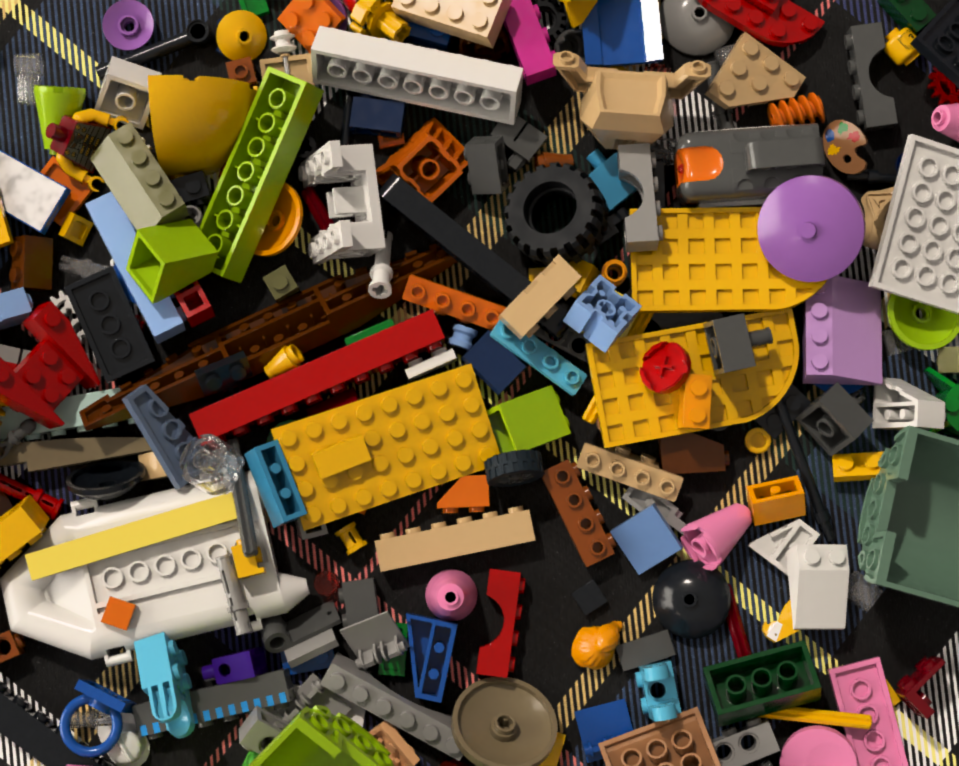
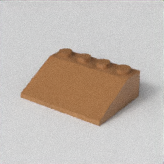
(663, 743)

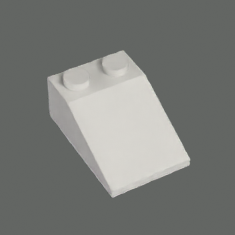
(818, 586)

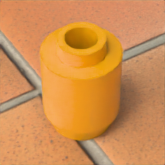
(617, 266)

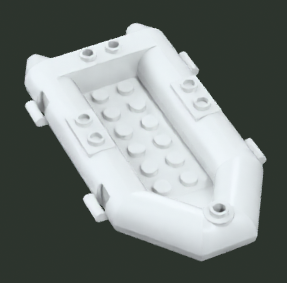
(169, 582)

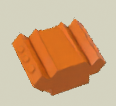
(426, 161)

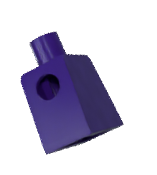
(236, 666)

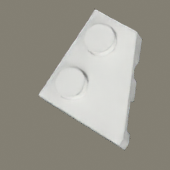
(776, 543)

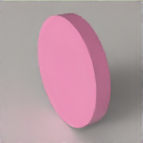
(818, 747)

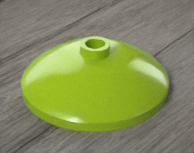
(925, 333)

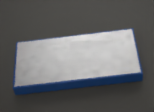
(29, 193)

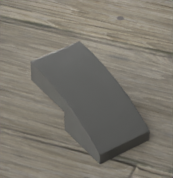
(646, 650)

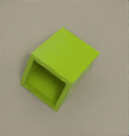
(170, 258)
(529, 421)

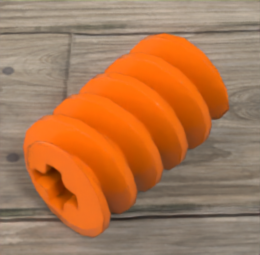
(796, 111)

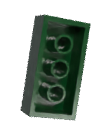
(762, 683)

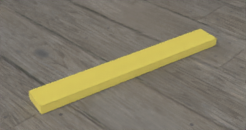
(131, 536)

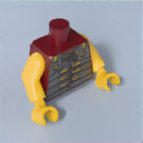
(78, 139)

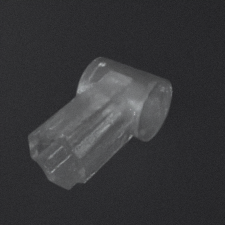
(28, 70)

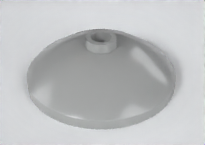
(691, 33)

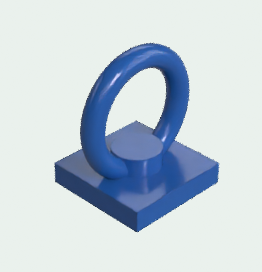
(102, 700)

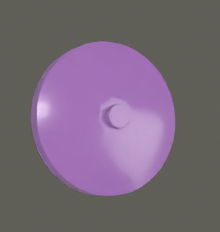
(811, 228)

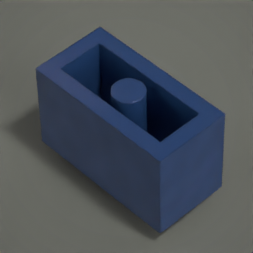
(377, 117)

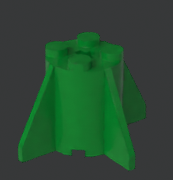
(949, 393)

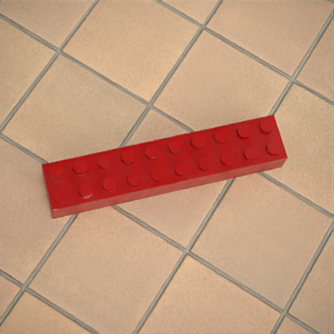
(319, 377)

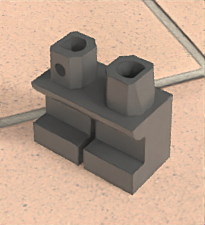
(526, 145)

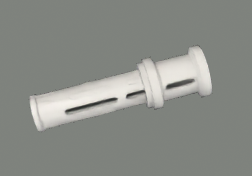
(381, 272)

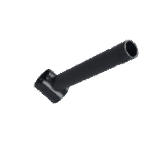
(166, 46)

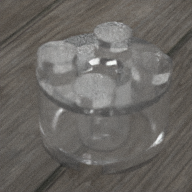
(211, 465)

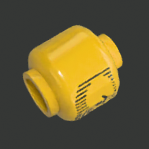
(899, 46)

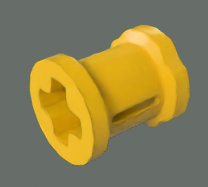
(348, 534)

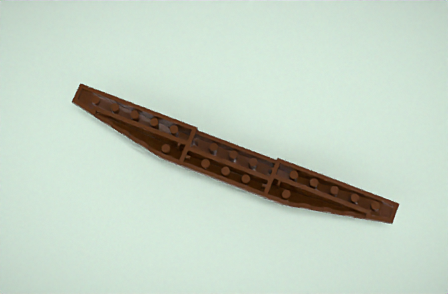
(301, 320)

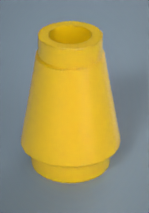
(285, 360)

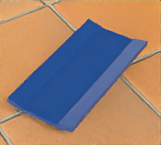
(622, 33)

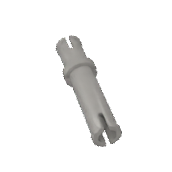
(234, 595)

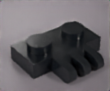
(224, 375)

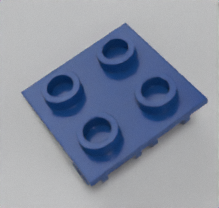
(601, 724)

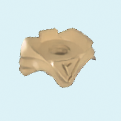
(875, 208)

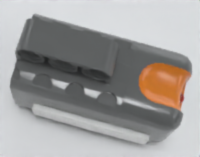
(743, 163)

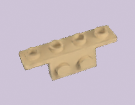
(630, 469)

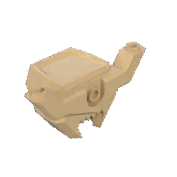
(628, 104)

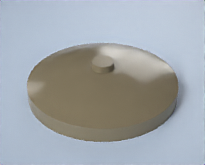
(504, 723)

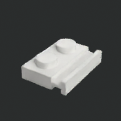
(419, 368)

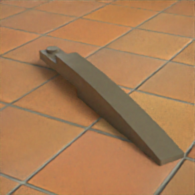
(73, 451)

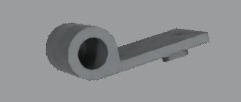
(282, 635)

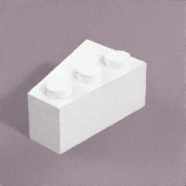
(902, 404)

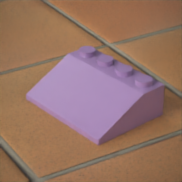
(842, 334)

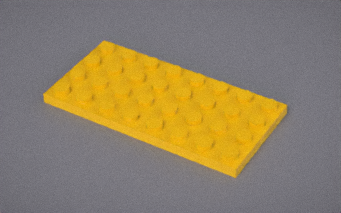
(413, 435)

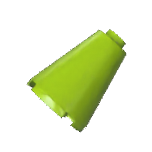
(53, 104)

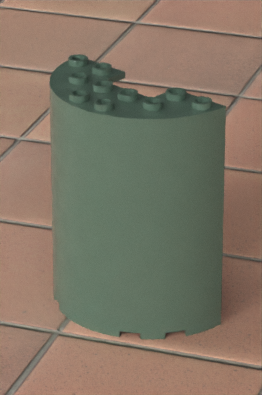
(914, 518)

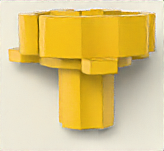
(380, 20)

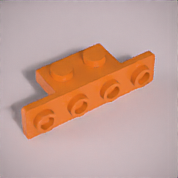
(452, 302)

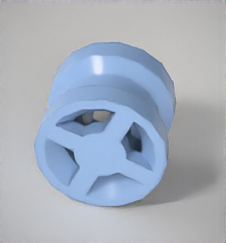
(462, 337)

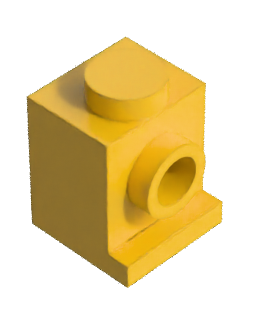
(246, 566)

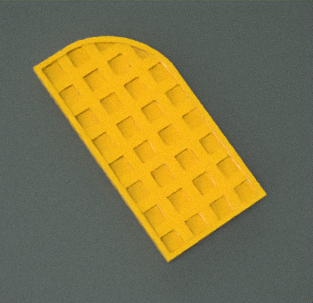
(712, 265)
(636, 414)

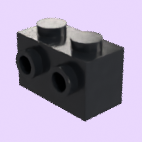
(193, 189)

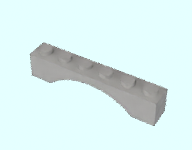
(367, 692)

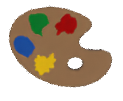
(843, 139)

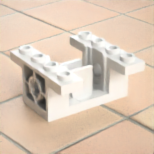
(339, 165)

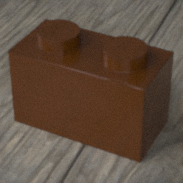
(31, 263)

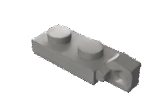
(641, 500)

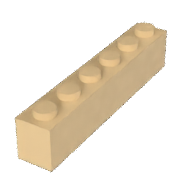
(454, 540)

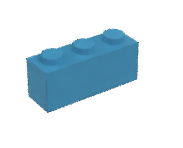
(275, 483)

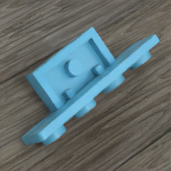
(541, 358)

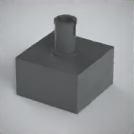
(732, 344)
(835, 418)

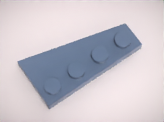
(161, 430)

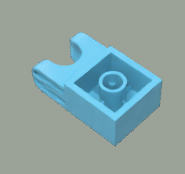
(166, 682)

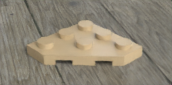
(753, 76)

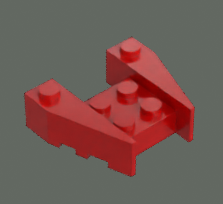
(48, 370)

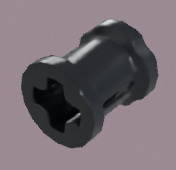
(307, 140)

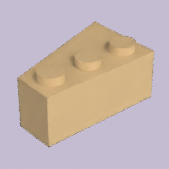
(540, 298)

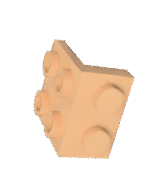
(401, 752)

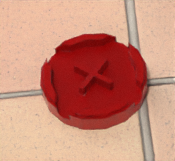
(665, 367)

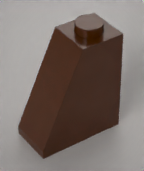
(692, 454)

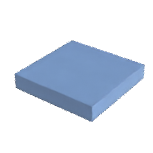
(646, 539)

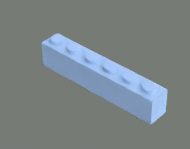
(118, 237)

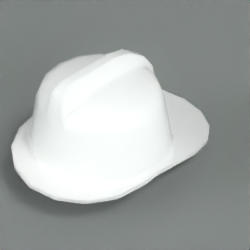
(130, 748)

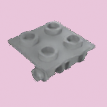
(375, 639)
(313, 694)

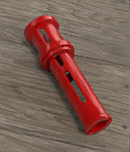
(39, 495)

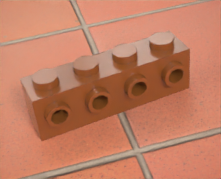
(577, 513)

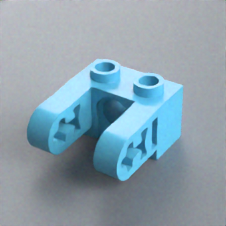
(665, 706)

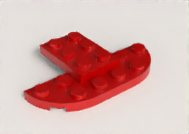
(769, 21)

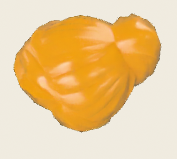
(596, 645)

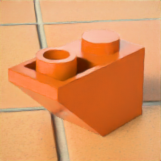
(469, 492)

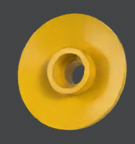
(229, 33)

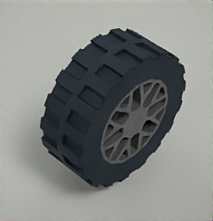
(514, 468)

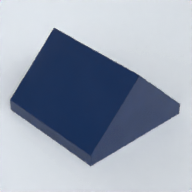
(494, 363)

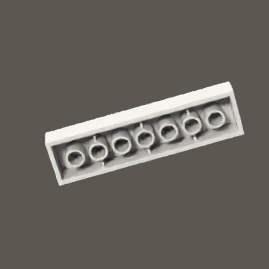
(416, 75)

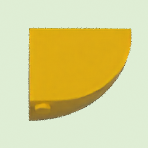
(196, 121)

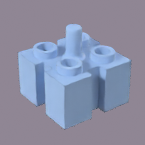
(602, 313)

